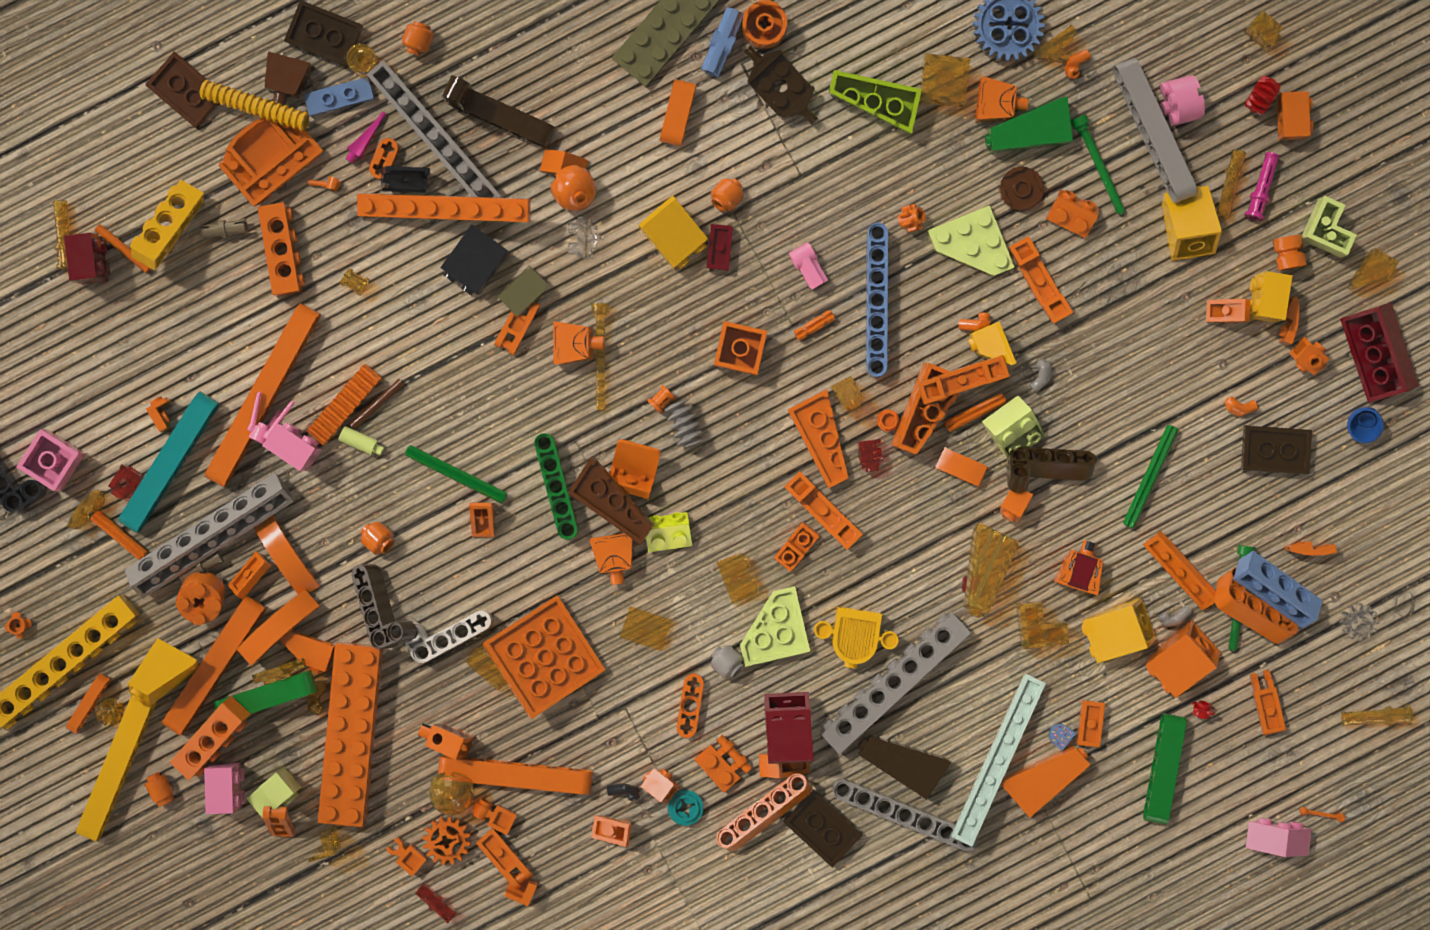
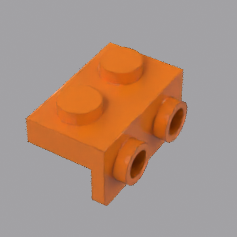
(1073, 213)

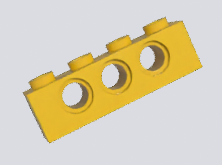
(153, 253)

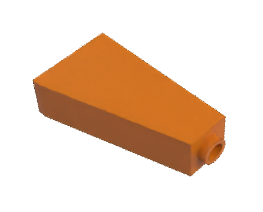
(1044, 779)

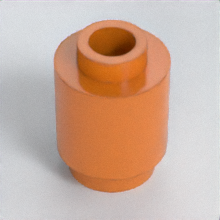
(159, 789)

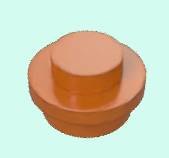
(888, 420)

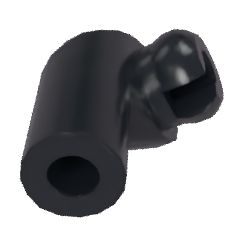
(622, 788)

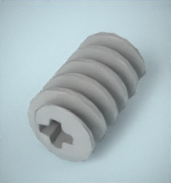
(684, 424)

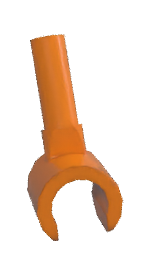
(332, 183)

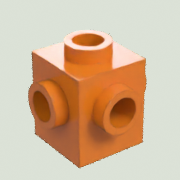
(1309, 356)

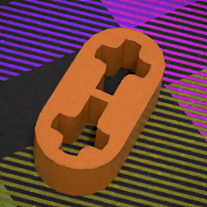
(379, 156)

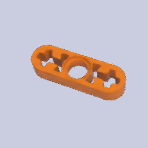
(88, 703)
(693, 722)

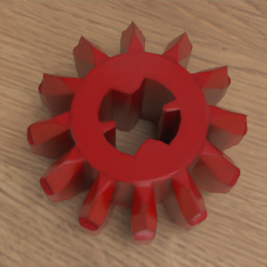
(1262, 95)

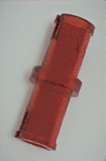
(435, 903)

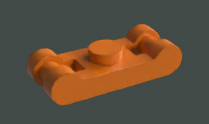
(516, 326)

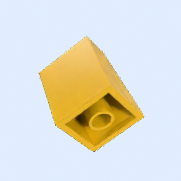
(1191, 225)
(673, 233)
(1119, 630)
(160, 673)

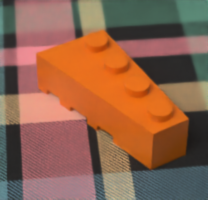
(921, 419)

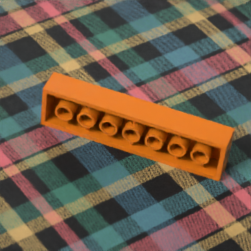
(350, 734)

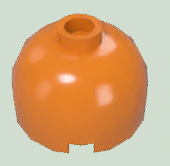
(574, 188)

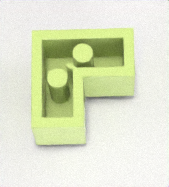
(1323, 229)
(277, 790)

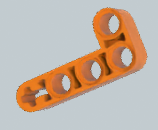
(1252, 611)

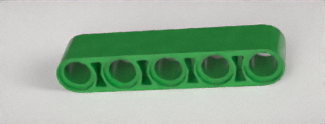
(549, 477)
(275, 693)
(1164, 768)

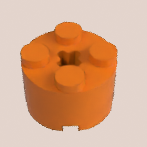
(753, 18)
(200, 597)

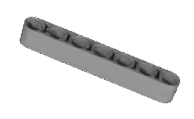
(1154, 130)
(892, 813)

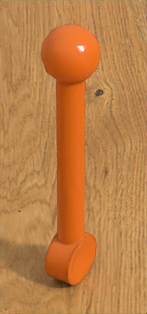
(1339, 816)

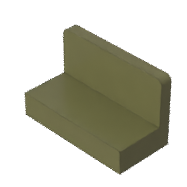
(523, 291)

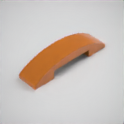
(1039, 280)
(963, 379)
(823, 510)
(285, 556)
(277, 627)

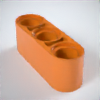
(677, 112)

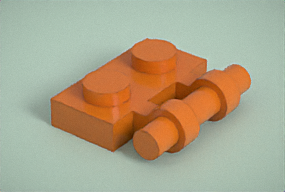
(717, 767)

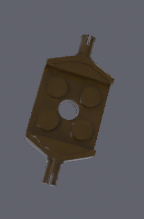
(774, 68)

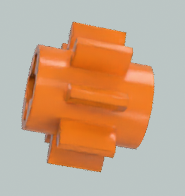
(911, 218)

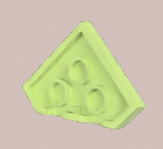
(974, 242)
(776, 630)

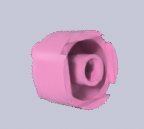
(1182, 100)

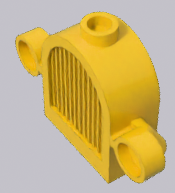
(855, 635)

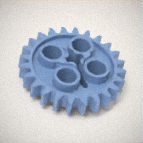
(1008, 45)

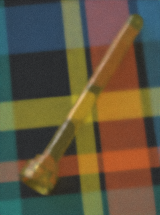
(600, 312)

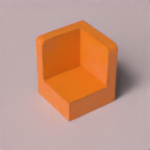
(524, 893)

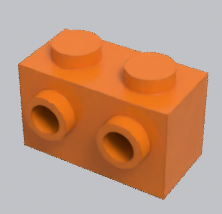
(1294, 115)

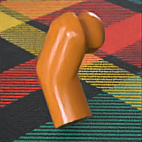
(1073, 64)
(974, 325)
(1239, 409)

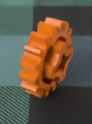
(444, 830)

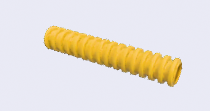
(254, 105)

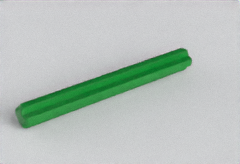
(456, 474)
(1150, 476)

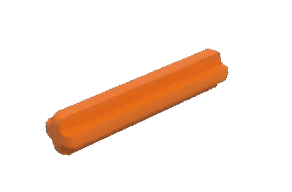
(975, 412)
(119, 535)

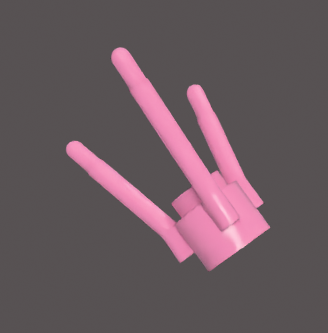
(261, 431)

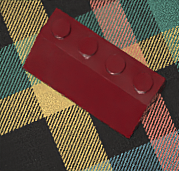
(1379, 352)

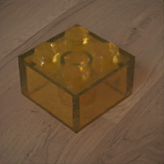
(944, 80)

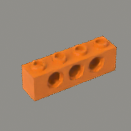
(268, 217)
(188, 761)

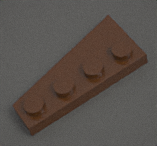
(607, 499)

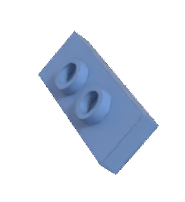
(339, 96)

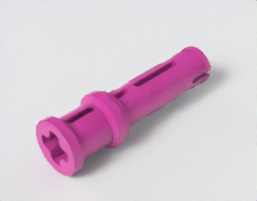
(1260, 196)

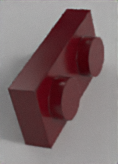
(719, 247)

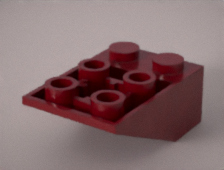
(788, 727)

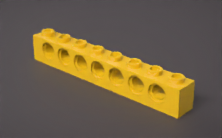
(126, 616)

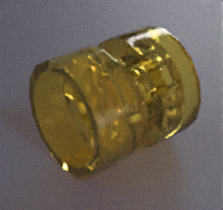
(361, 59)

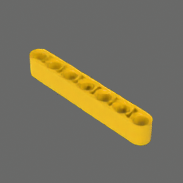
(114, 770)

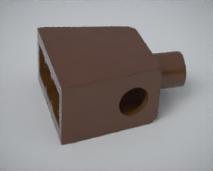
(286, 76)

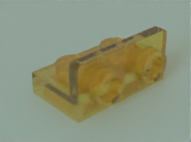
(737, 577)

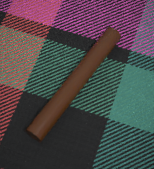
(376, 404)

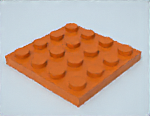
(543, 657)

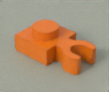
(409, 858)

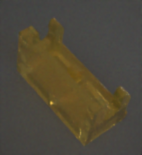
(485, 667)

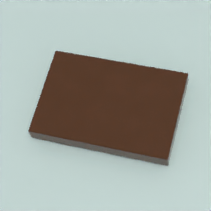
(180, 87)

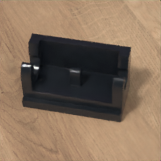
(404, 179)

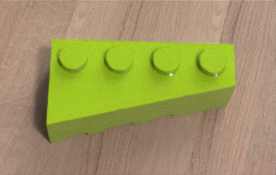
(883, 99)

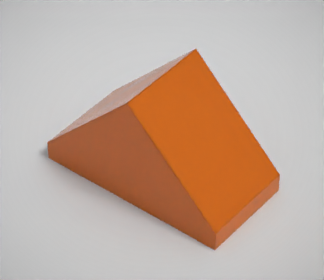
(556, 160)
(482, 519)

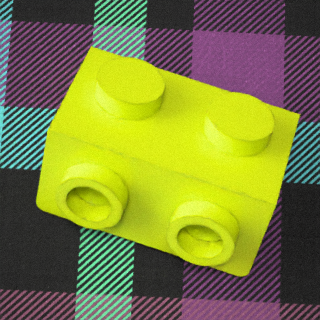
(669, 532)

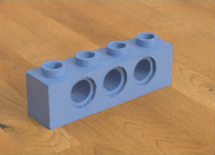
(1278, 589)

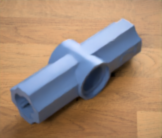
(722, 42)

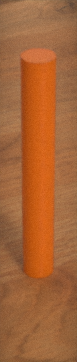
(120, 246)

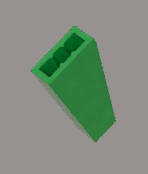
(1035, 129)

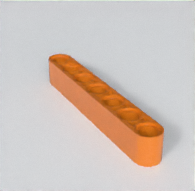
(213, 665)
(519, 774)

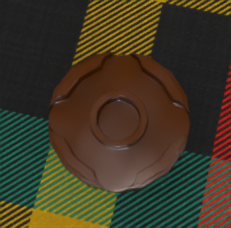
(1021, 188)

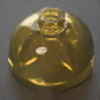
(451, 793)

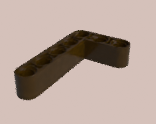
(461, 96)

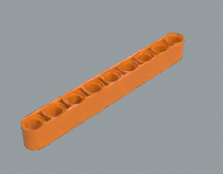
(269, 384)

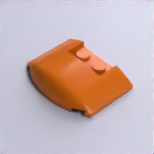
(267, 157)

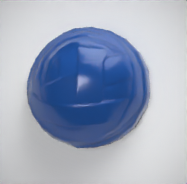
(1365, 424)

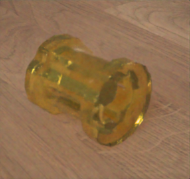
(354, 281)

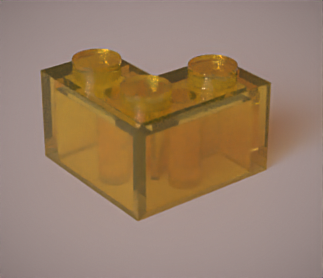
(1036, 632)

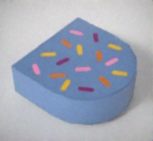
(1060, 735)

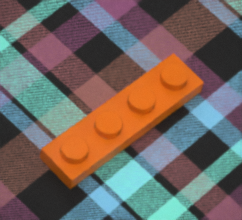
(1181, 570)

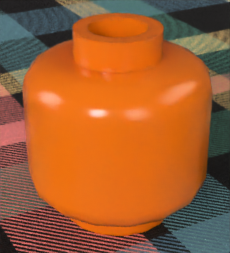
(417, 38)
(727, 194)
(377, 538)

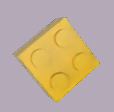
(1270, 296)

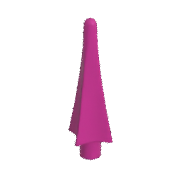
(359, 146)

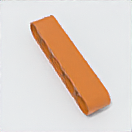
(753, 813)

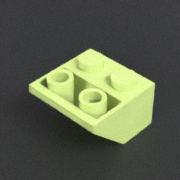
(1013, 426)

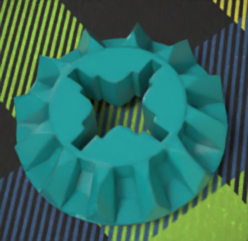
(682, 817)

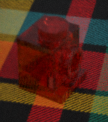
(869, 455)
(132, 478)

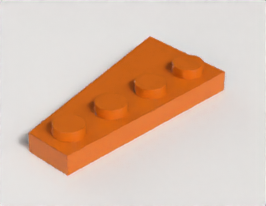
(818, 430)

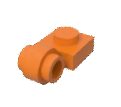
(500, 819)

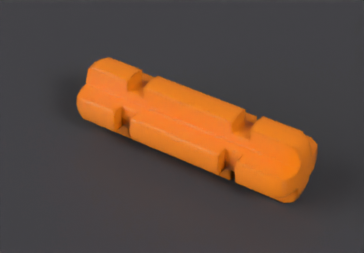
(814, 325)

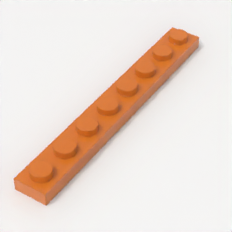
(444, 207)

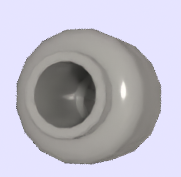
(727, 661)

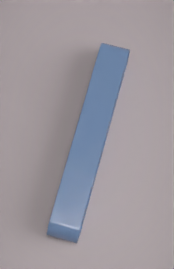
(876, 289)

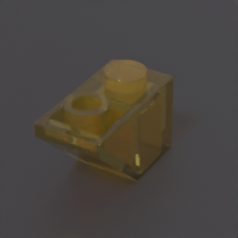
(847, 394)

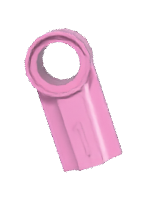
(806, 261)

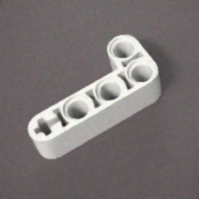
(450, 633)

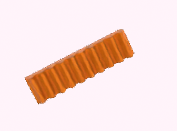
(344, 404)

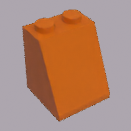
(1183, 659)

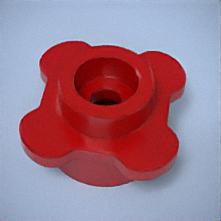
(1202, 709)

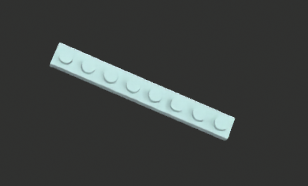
(998, 760)

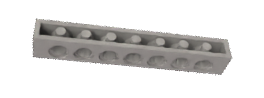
(431, 132)
(208, 535)
(841, 740)

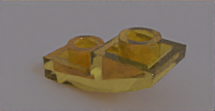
(91, 503)

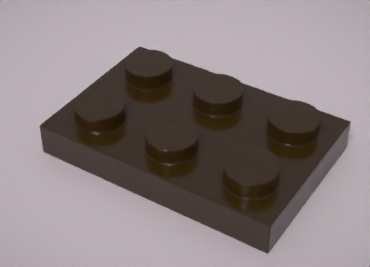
(323, 33)
(1276, 449)
(822, 828)

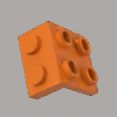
(635, 467)

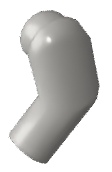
(1044, 375)
(1177, 619)

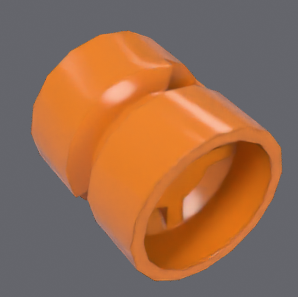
(1289, 252)

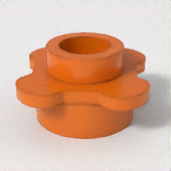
(24, 623)

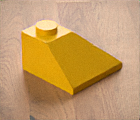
(991, 343)

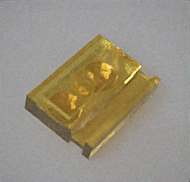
(646, 628)
(281, 671)

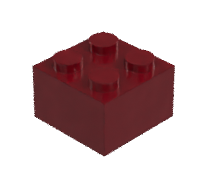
(86, 258)

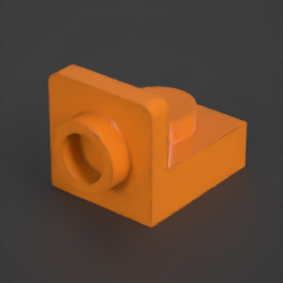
(159, 417)

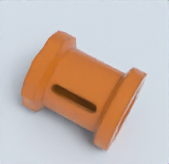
(661, 399)

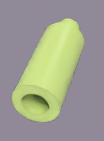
(360, 441)

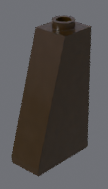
(908, 765)

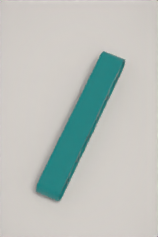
(168, 462)

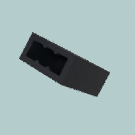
(474, 260)

